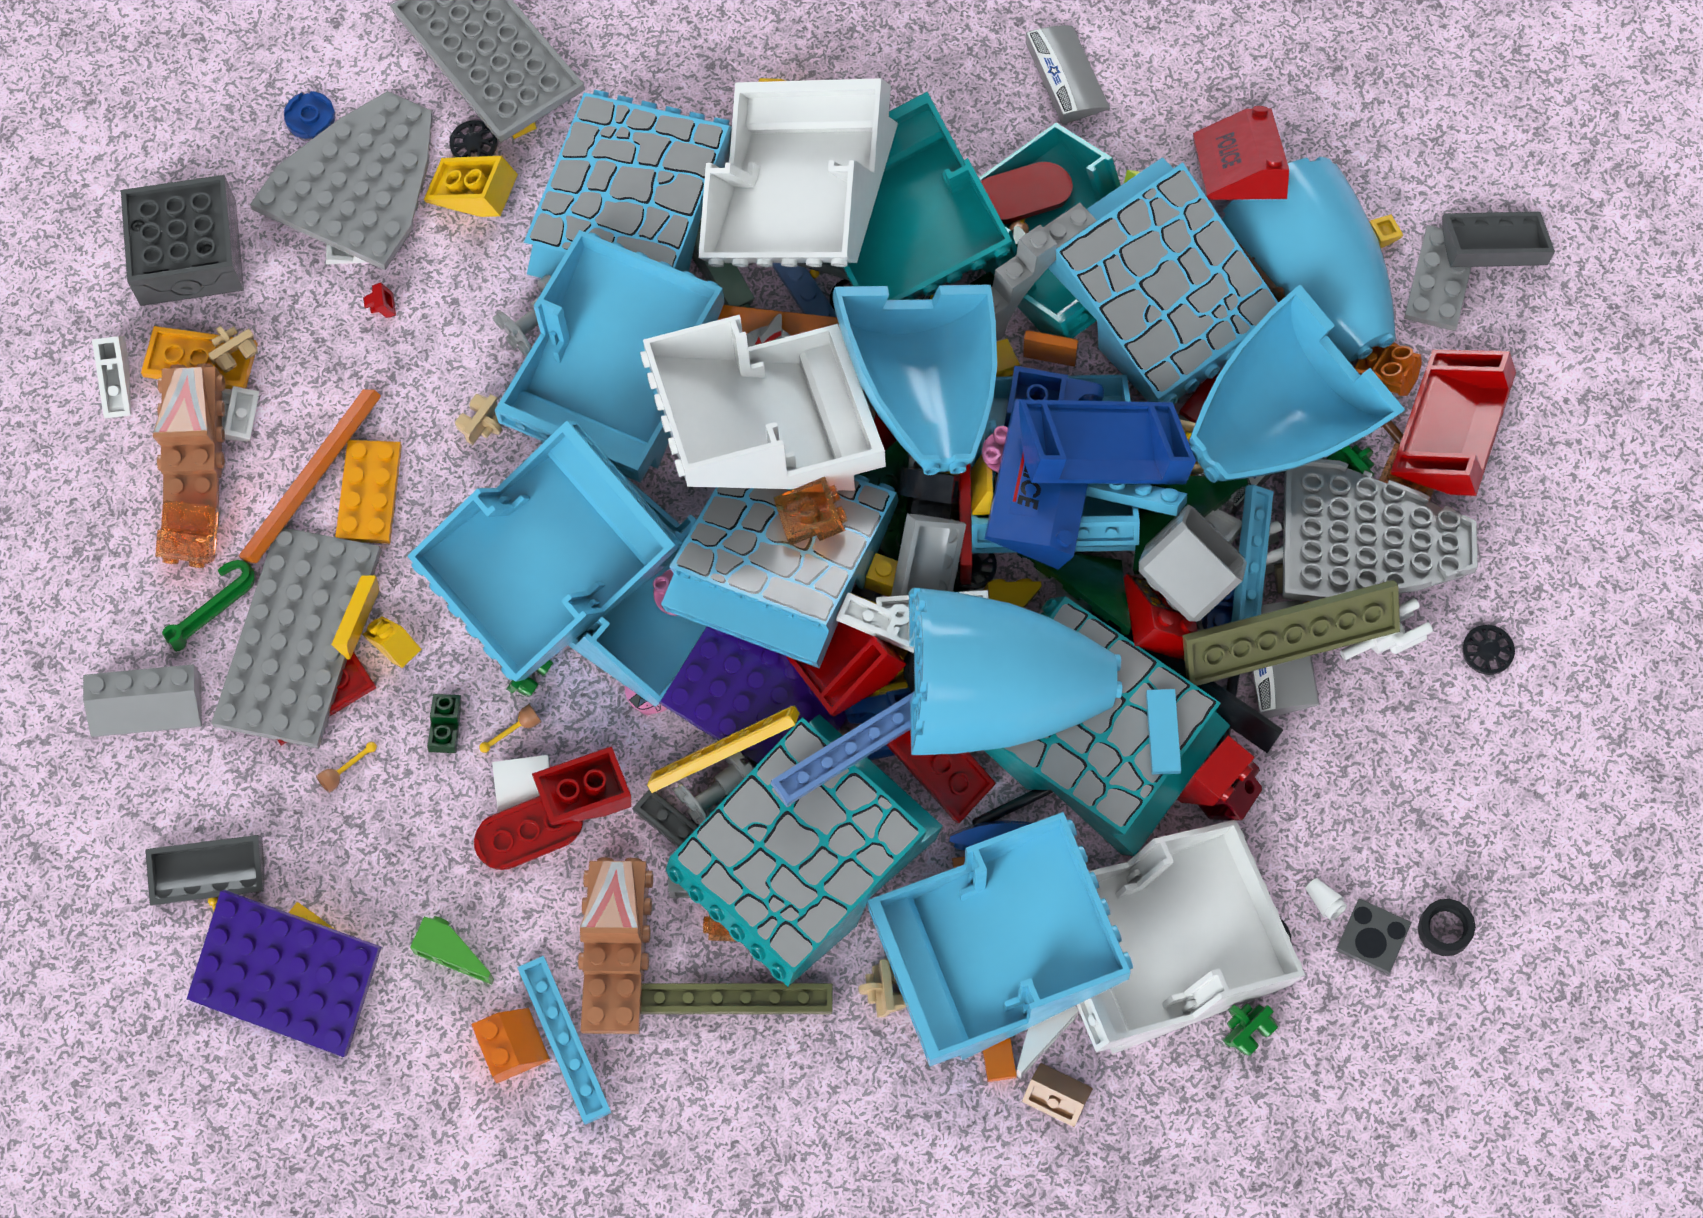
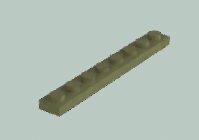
(737, 998)

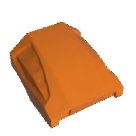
(1394, 366)

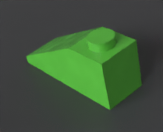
(442, 945)

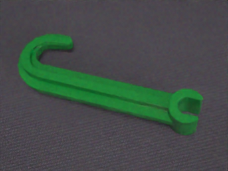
(178, 634)

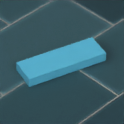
(1163, 731)

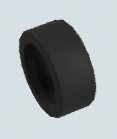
(1461, 912)

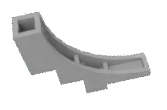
(1034, 255)

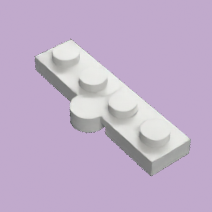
(876, 620)

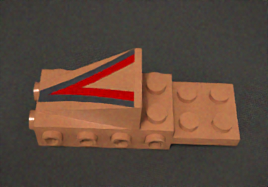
(191, 433)
(614, 944)

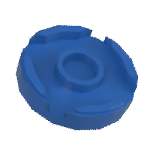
(312, 121)

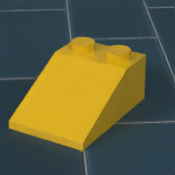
(472, 185)

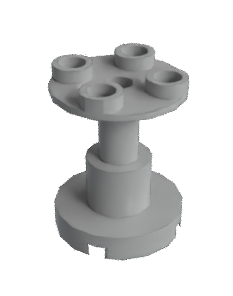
(517, 330)
(724, 784)

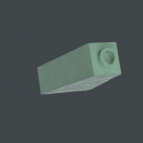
(728, 277)

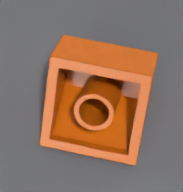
(510, 1043)

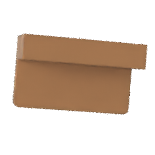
(1057, 1094)

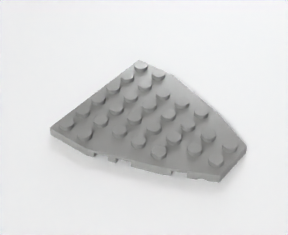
(356, 180)
(1362, 532)

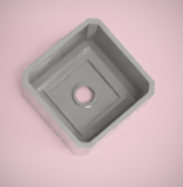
(1191, 564)

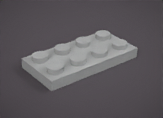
(1436, 287)

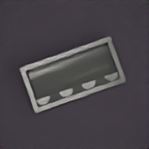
(1496, 239)
(205, 869)

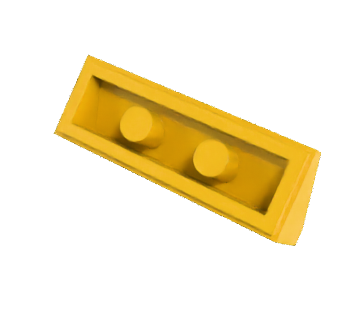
(981, 488)
(356, 615)

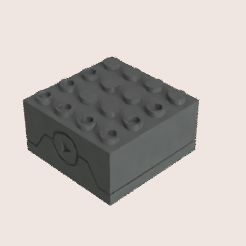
(181, 240)

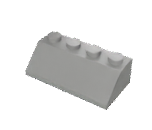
(143, 700)

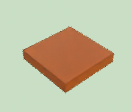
(1050, 348)

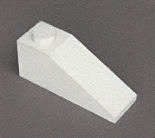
(113, 375)
(1042, 1036)

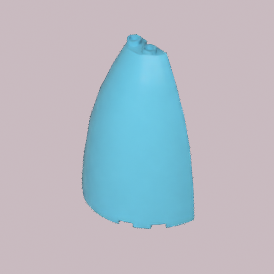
(1326, 247)
(925, 367)
(1286, 398)
(999, 674)

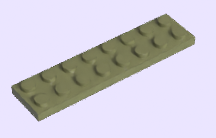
(1292, 633)

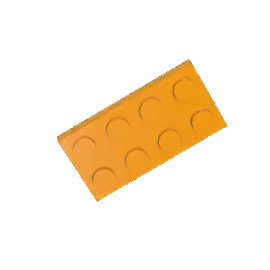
(190, 348)
(369, 491)

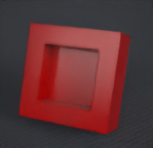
(380, 301)

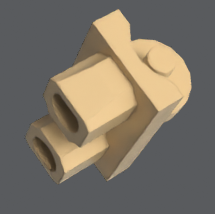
(222, 354)
(483, 421)
(879, 989)

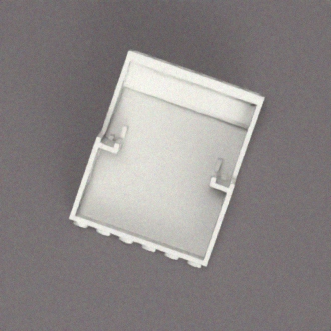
(797, 173)
(763, 410)
(1195, 936)

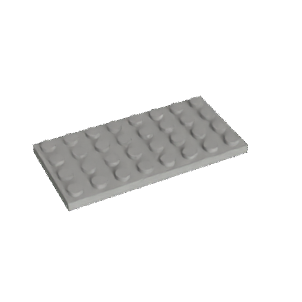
(492, 59)
(284, 659)

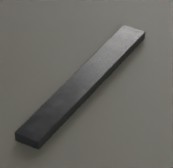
(1234, 711)

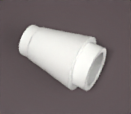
(1326, 899)

